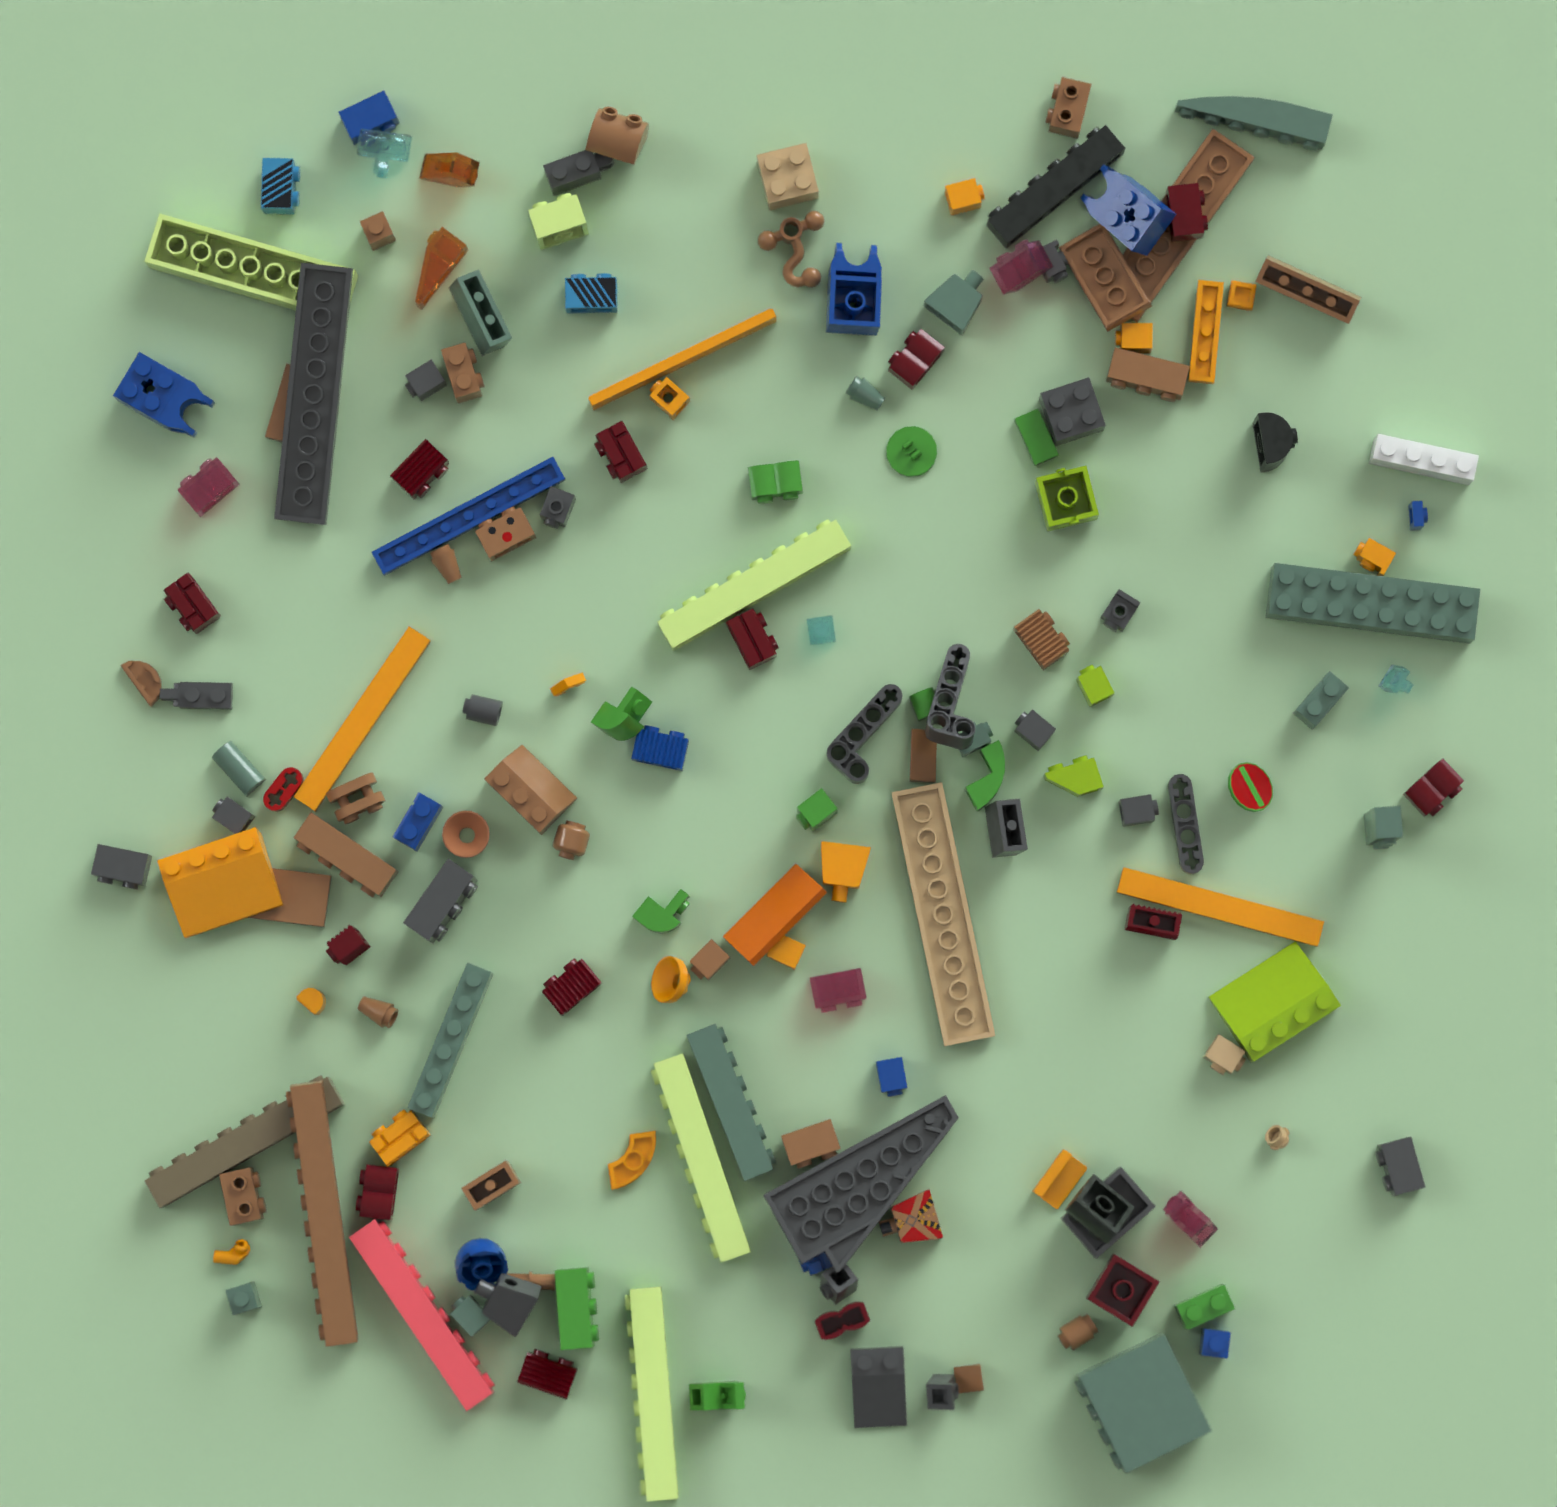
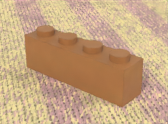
(1308, 289)
(346, 855)

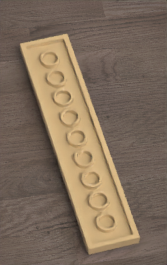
(943, 914)

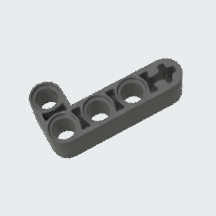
(950, 694)
(868, 729)

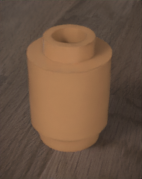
(1077, 1332)

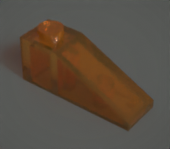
(440, 259)

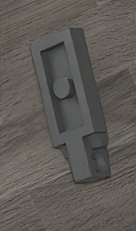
(199, 695)

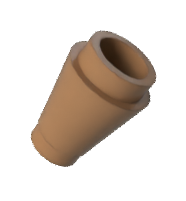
(446, 563)
(378, 1011)

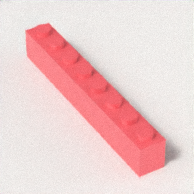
(422, 1314)

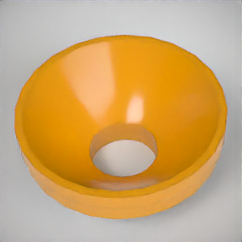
(666, 978)

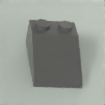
(878, 1386)

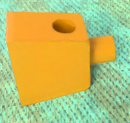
(843, 867)

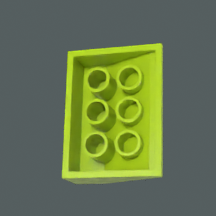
(1274, 1001)

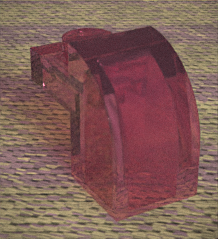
(1189, 1219)

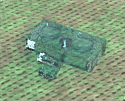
(383, 147)

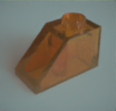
(450, 169)

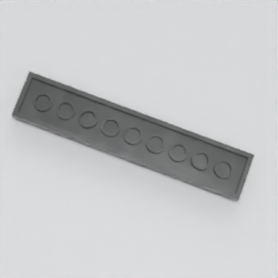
(313, 393)

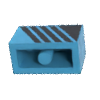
(278, 186)
(591, 294)

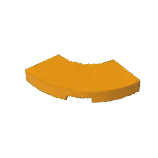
(634, 1161)

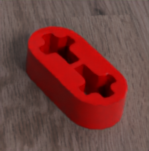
(278, 785)

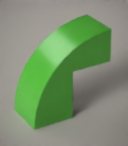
(985, 789)

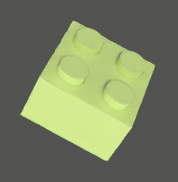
(558, 221)

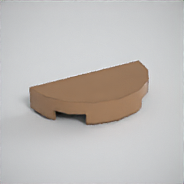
(145, 679)

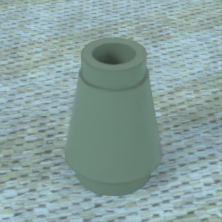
(864, 393)

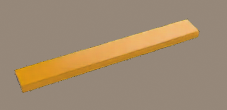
(682, 359)
(362, 718)
(1220, 907)

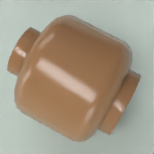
(571, 840)

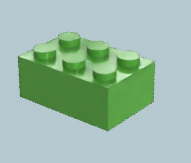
(576, 1308)

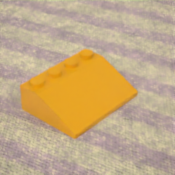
(220, 882)

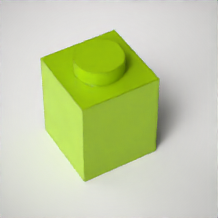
(1094, 685)

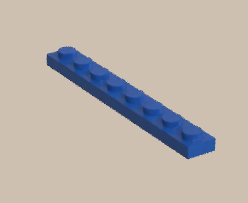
(468, 516)

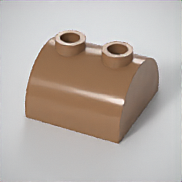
(617, 135)

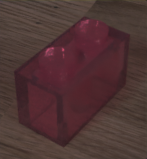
(1021, 266)
(207, 486)
(838, 989)

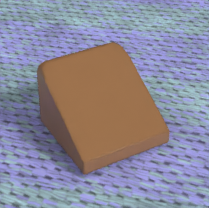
(969, 1378)

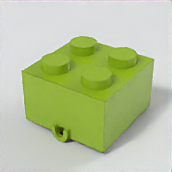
(1066, 498)

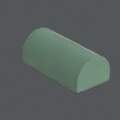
(238, 768)

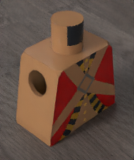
(913, 1219)

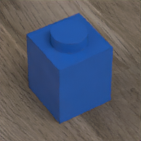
(891, 1076)
(1214, 1343)

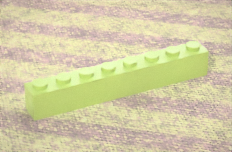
(754, 584)
(702, 1158)
(653, 1394)

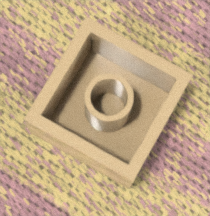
(787, 176)

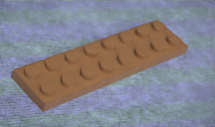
(1217, 170)

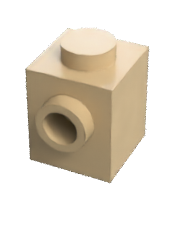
(1224, 1055)

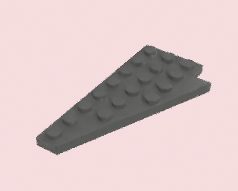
(848, 1194)

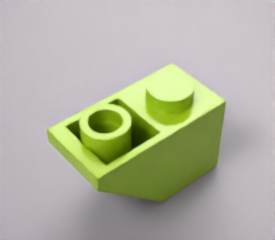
(1078, 778)

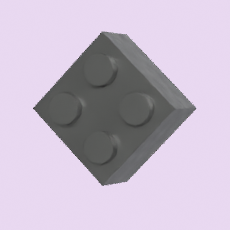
(1072, 411)

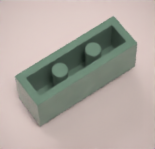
(480, 312)
(1383, 826)

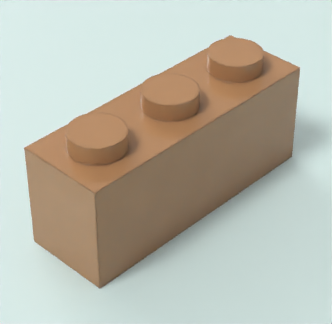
(1147, 374)

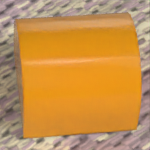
(313, 1000)

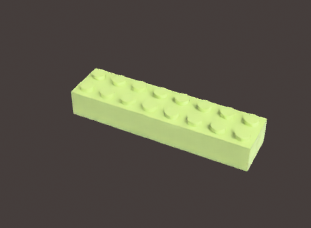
(228, 261)

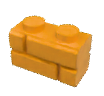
(399, 1137)

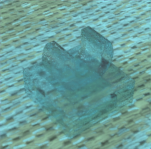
(1396, 680)

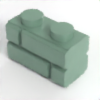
(1320, 700)

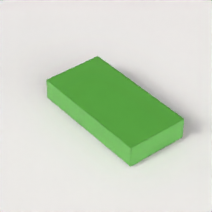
(1036, 437)

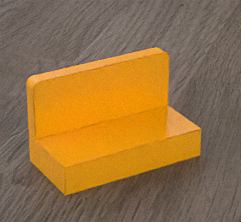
(1059, 1179)

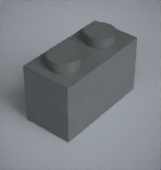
(1006, 828)
(121, 865)
(1400, 1166)

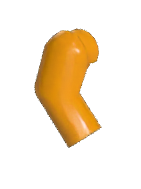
(234, 1255)

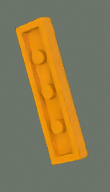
(1205, 332)

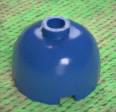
(480, 1260)

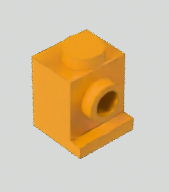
(665, 387)
(1374, 556)

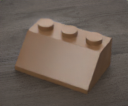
(530, 789)

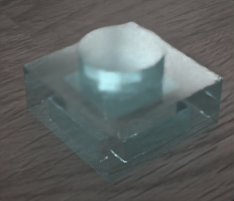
(821, 630)

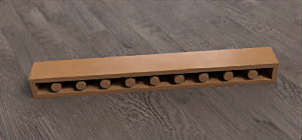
(323, 1212)

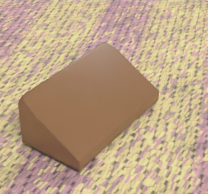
(922, 757)

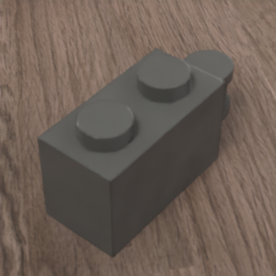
(576, 170)

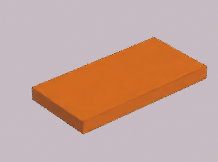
(774, 914)

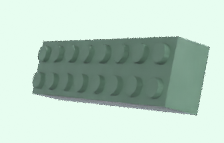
(1373, 603)

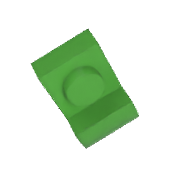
(623, 722)
(657, 918)
(717, 1395)

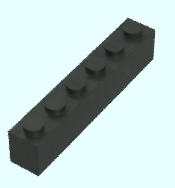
(1055, 186)

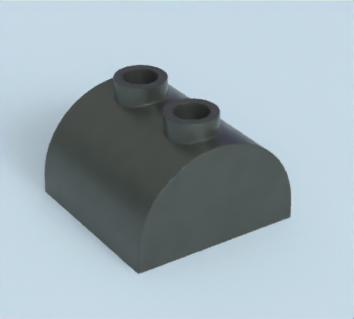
(1273, 440)
(1099, 1209)

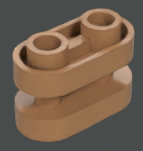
(349, 812)

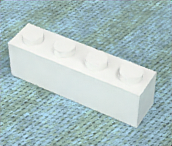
(1423, 459)

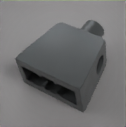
(508, 1301)

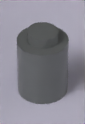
(482, 709)

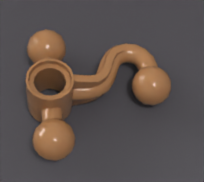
(768, 240)

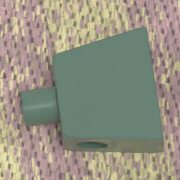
(956, 301)

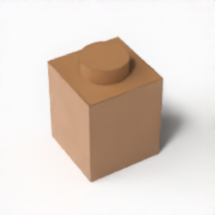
(377, 231)
(708, 960)

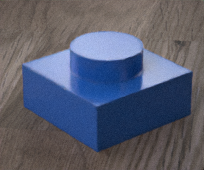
(1417, 515)

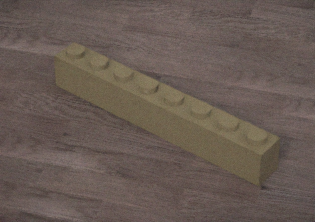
(229, 1149)

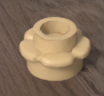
(1277, 1137)

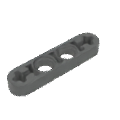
(1189, 823)

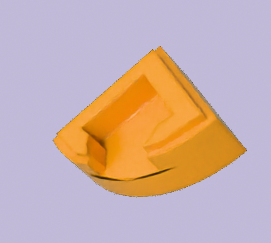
(567, 683)

